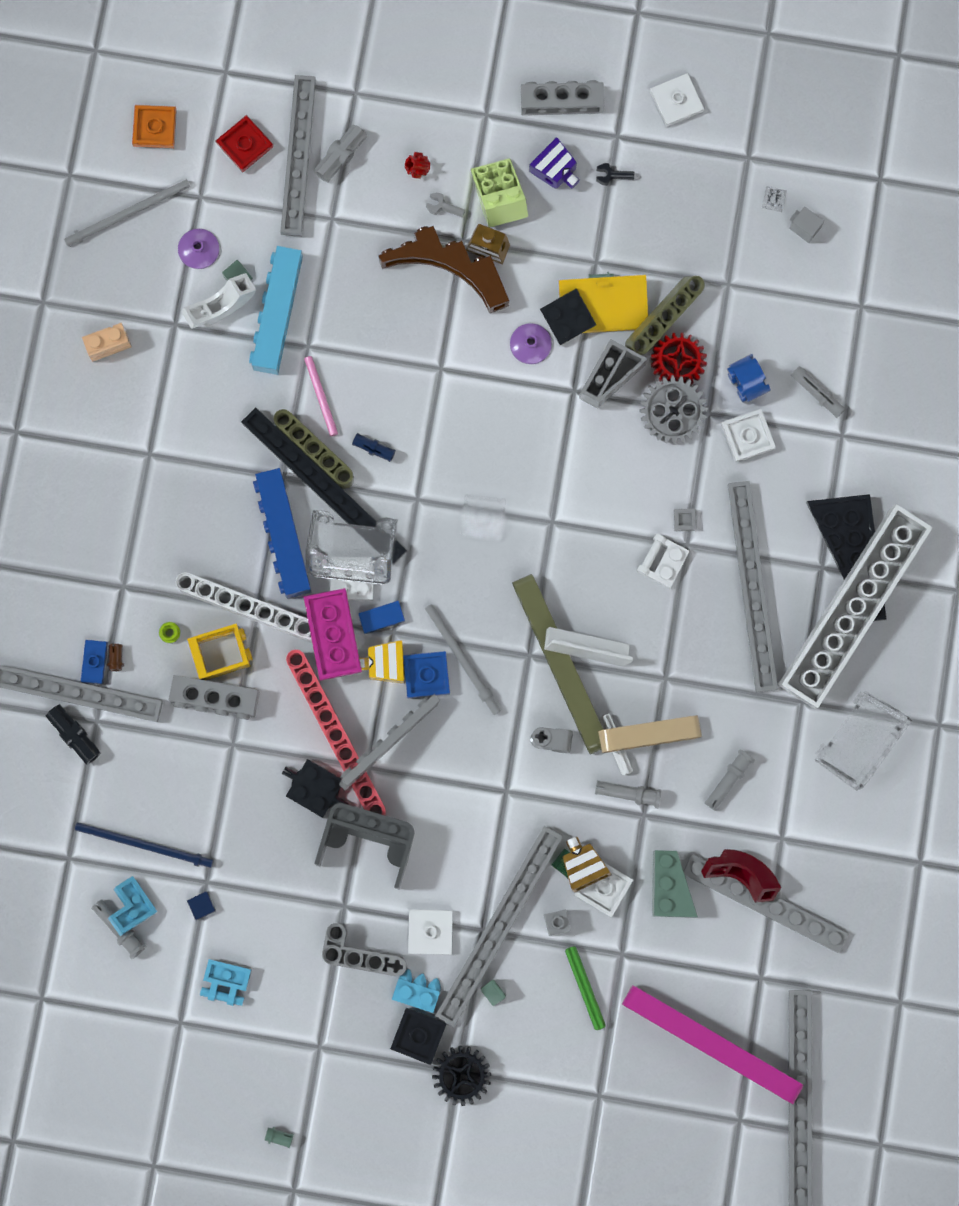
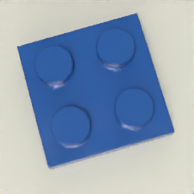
(426, 674)

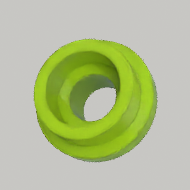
(165, 627)

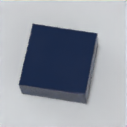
(201, 905)

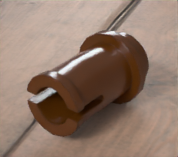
(115, 657)

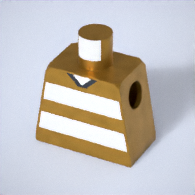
(489, 242)
(583, 865)

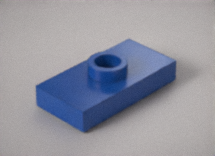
(94, 662)

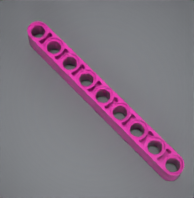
(712, 1044)

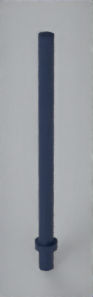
(196, 859)

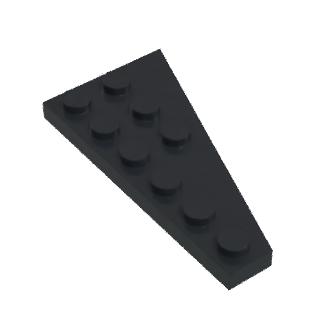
(846, 529)

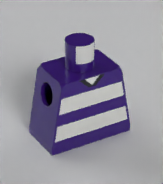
(555, 166)

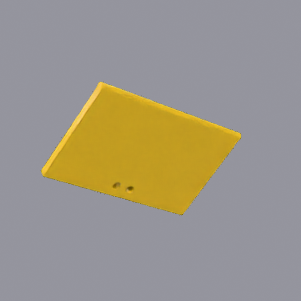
(612, 301)

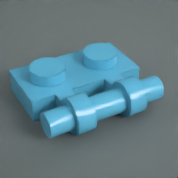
(227, 975)

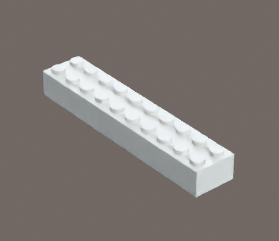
(855, 606)

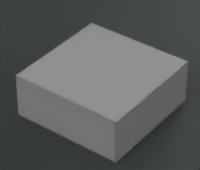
(684, 520)

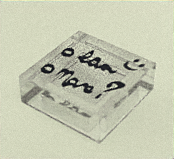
(774, 199)

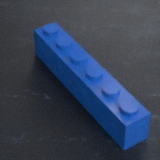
(283, 533)

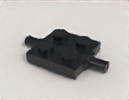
(314, 788)

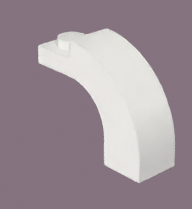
(222, 304)

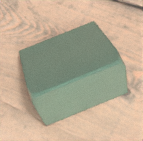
(234, 270)
(493, 992)

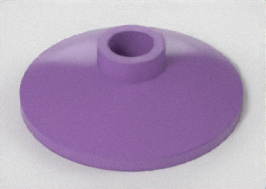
(201, 257)
(530, 353)

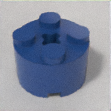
(749, 378)

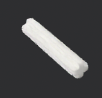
(620, 756)

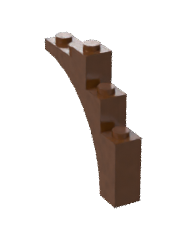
(454, 258)

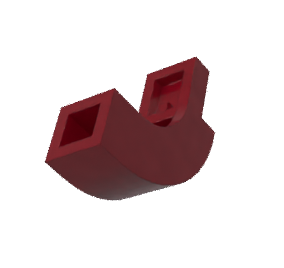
(746, 869)

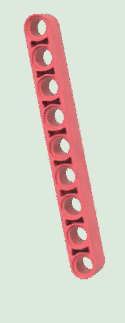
(328, 727)

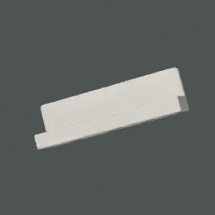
(587, 647)

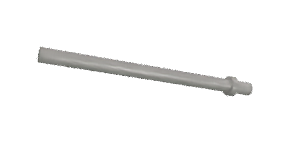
(80, 235)

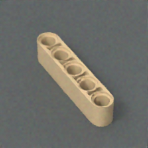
(649, 734)

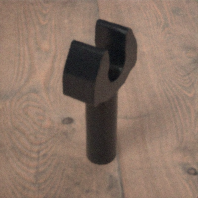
(611, 174)

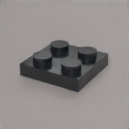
(568, 316)
(418, 1036)

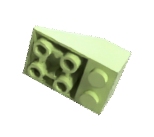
(499, 193)

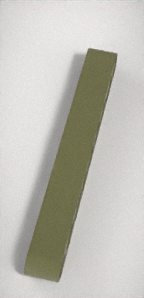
(560, 664)

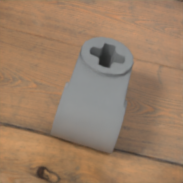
(556, 739)

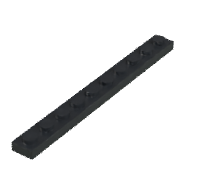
(310, 473)

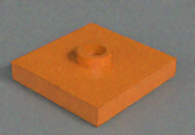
(154, 126)

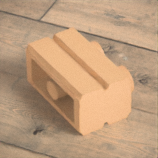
(106, 342)

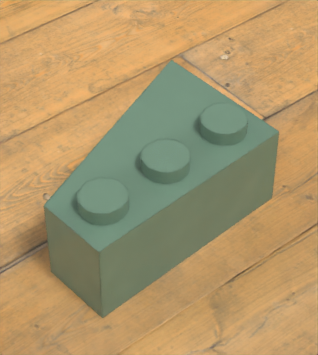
(670, 888)

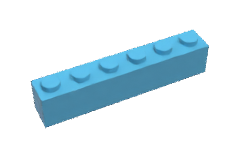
(277, 310)

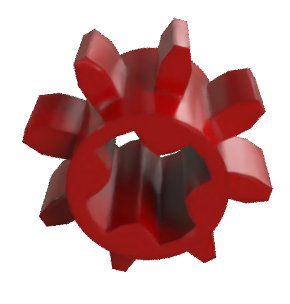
(417, 165)

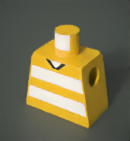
(385, 662)

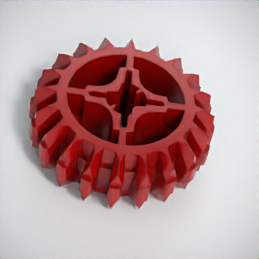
(686, 361)

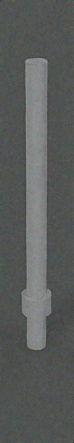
(485, 693)

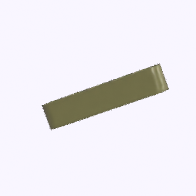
(673, 313)
(310, 439)

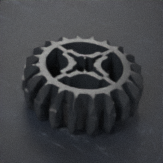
(446, 1065)

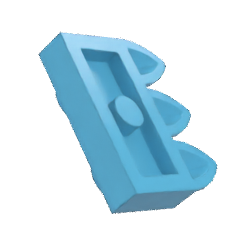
(416, 993)

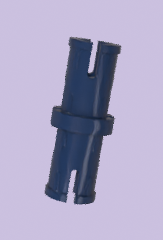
(373, 447)

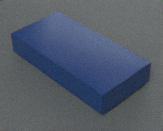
(381, 617)

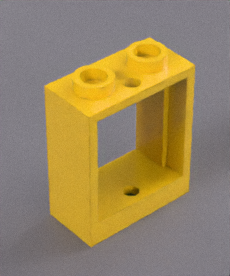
(194, 644)

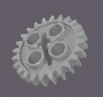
(659, 396)

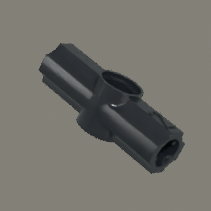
(73, 734)

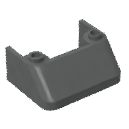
(370, 826)

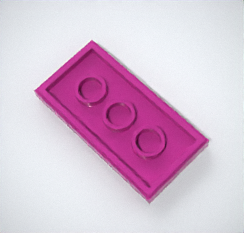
(332, 634)

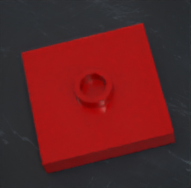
(244, 143)

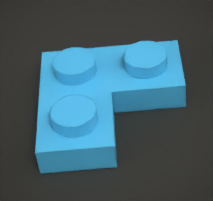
(136, 909)

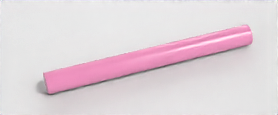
(321, 396)

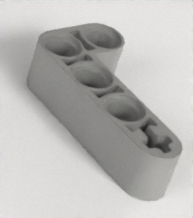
(365, 956)

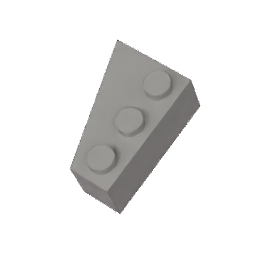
(610, 373)

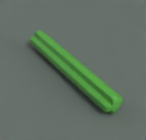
(585, 988)

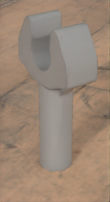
(443, 206)

